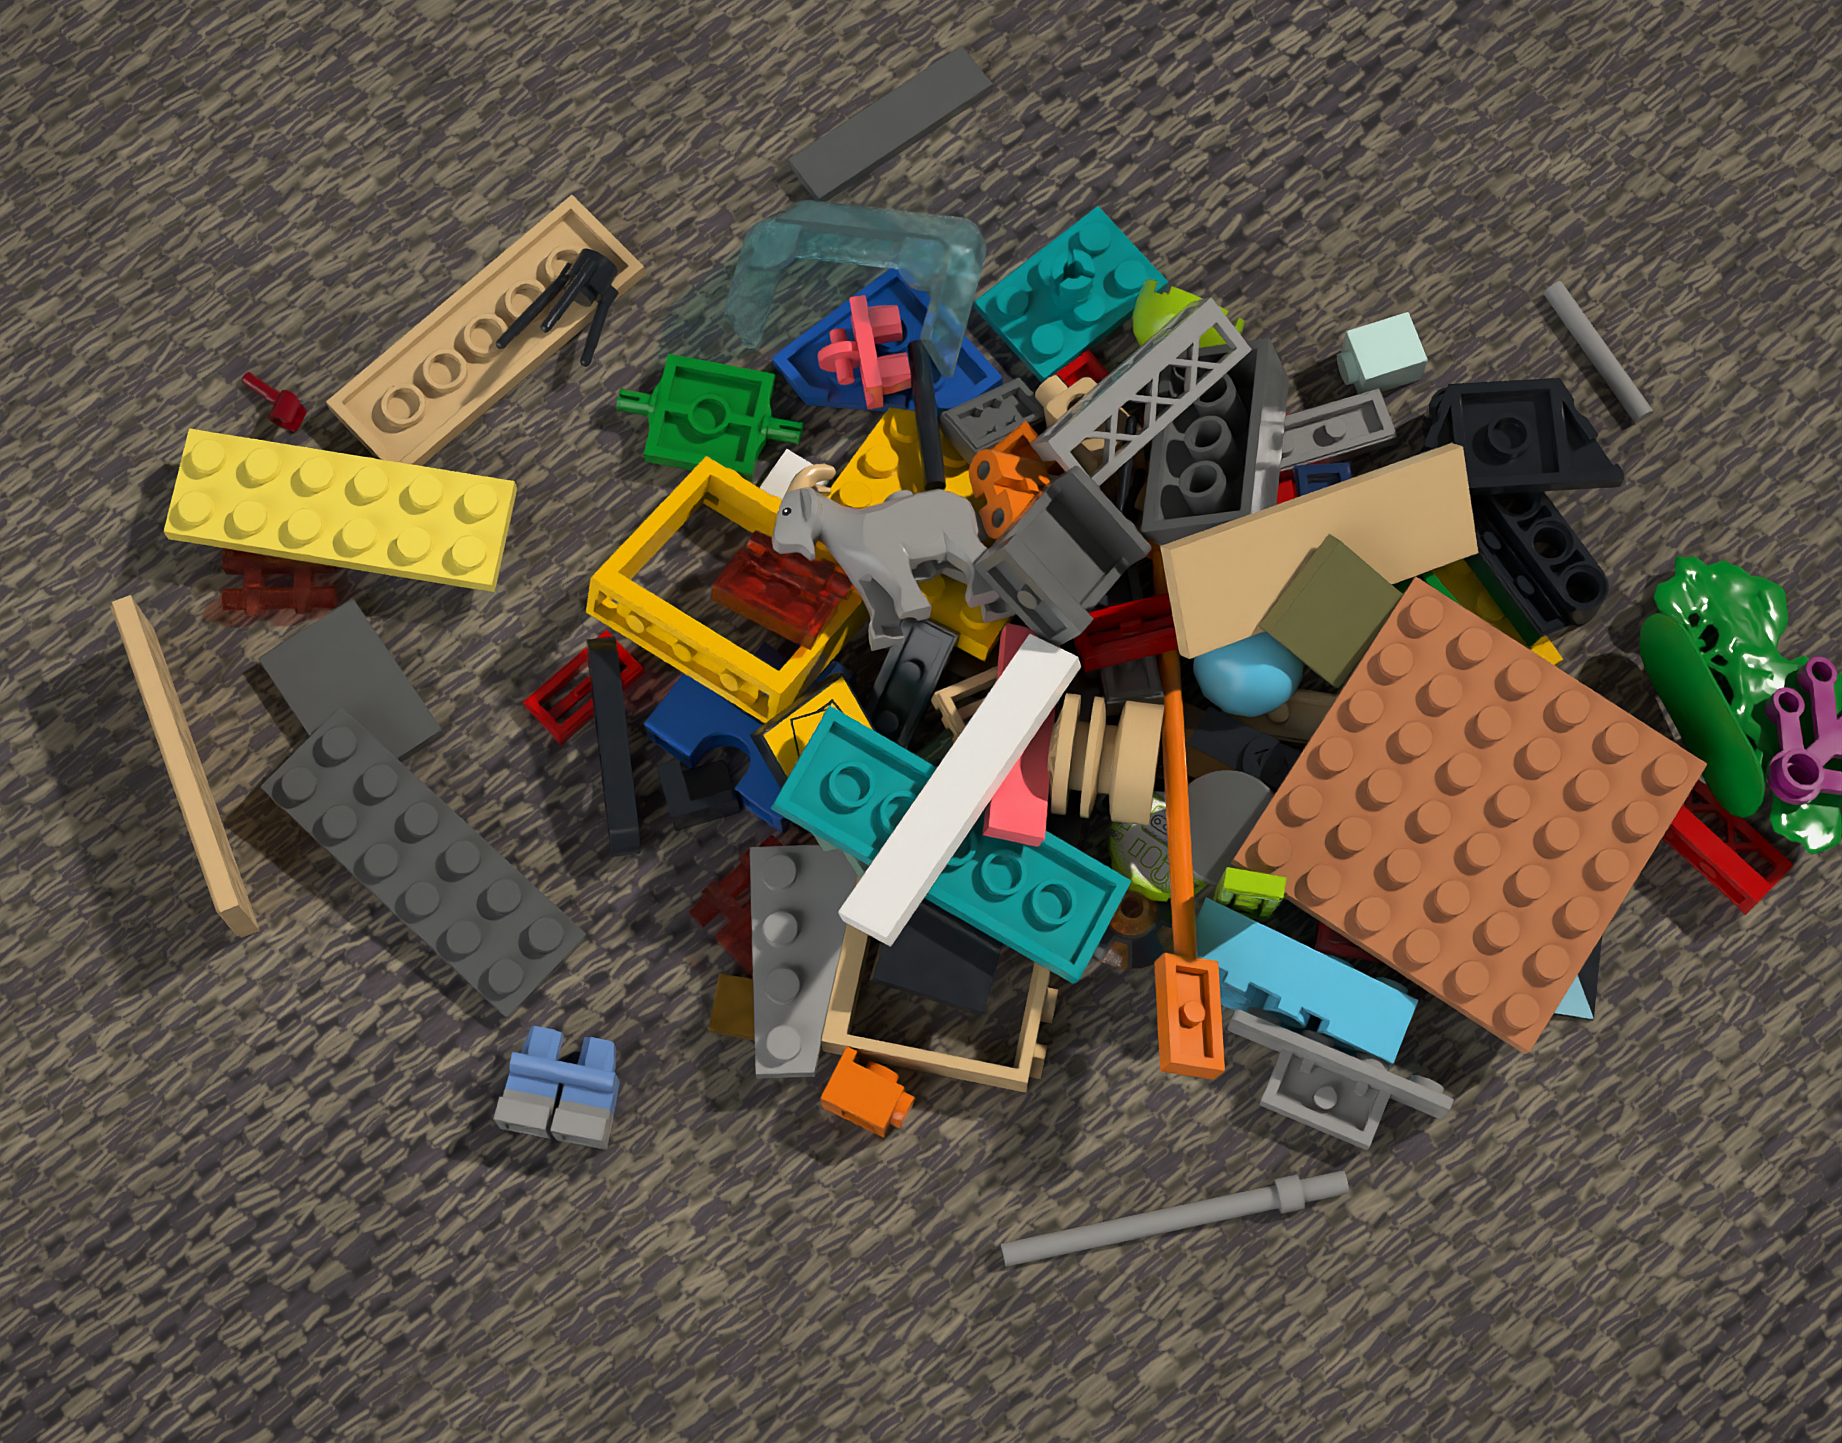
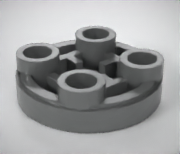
(1222, 814)

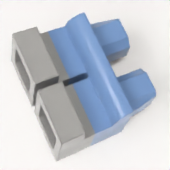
(537, 1084)

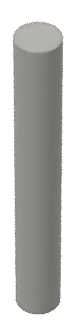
(1598, 352)

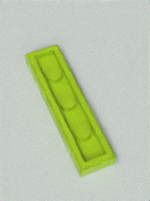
(1250, 892)

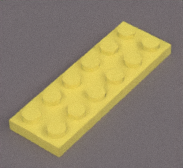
(341, 510)

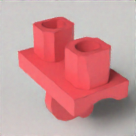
(878, 374)

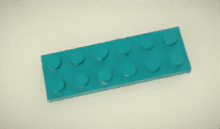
(1034, 899)

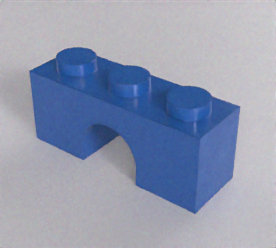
(697, 720)

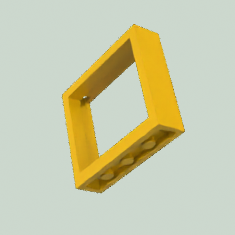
(686, 641)

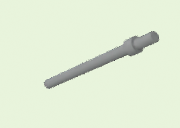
(1286, 1194)

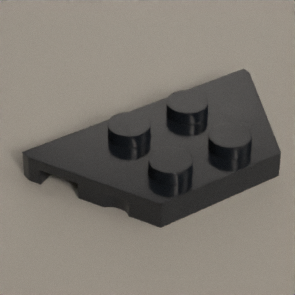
(1521, 438)

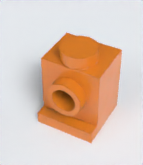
(866, 1095)

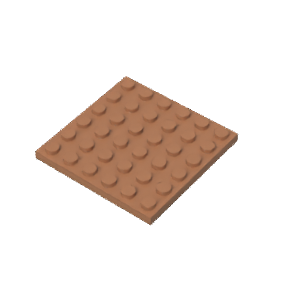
(1470, 815)

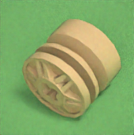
(1106, 759)

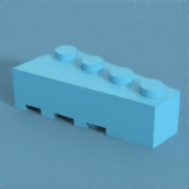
(1303, 985)

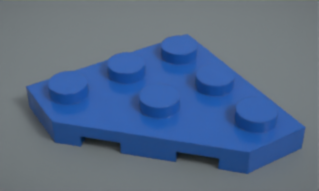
(818, 387)

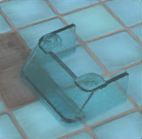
(928, 250)

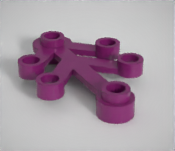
(1792, 758)

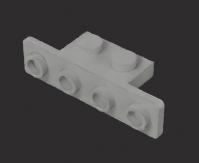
(1329, 1087)

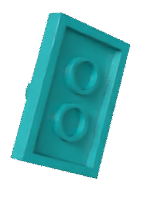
(1068, 294)

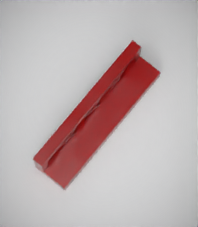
(1719, 860)

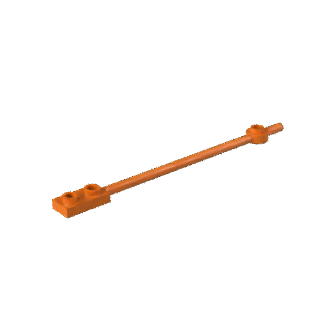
(1185, 985)

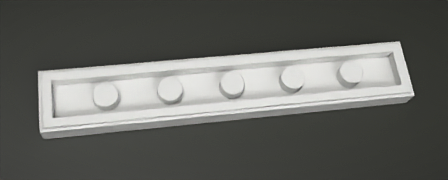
(959, 790)

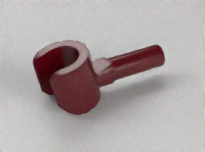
(287, 408)

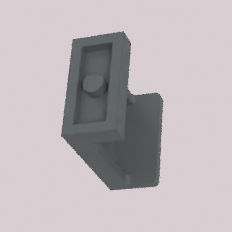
(1062, 556)

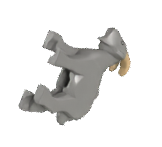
(890, 548)

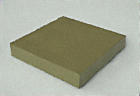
(1332, 611)

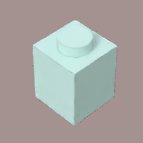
(1382, 355)

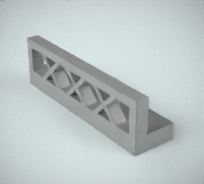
(1132, 375)

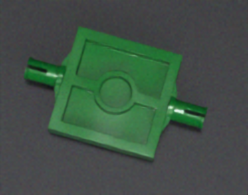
(711, 413)

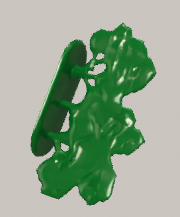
(1749, 620)

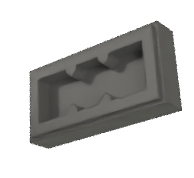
(991, 418)

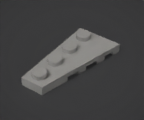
(795, 951)

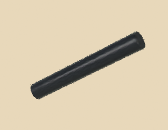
(926, 416)

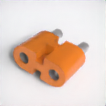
(1007, 486)

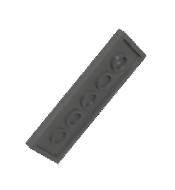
(424, 862)

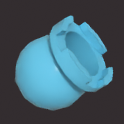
(1249, 675)

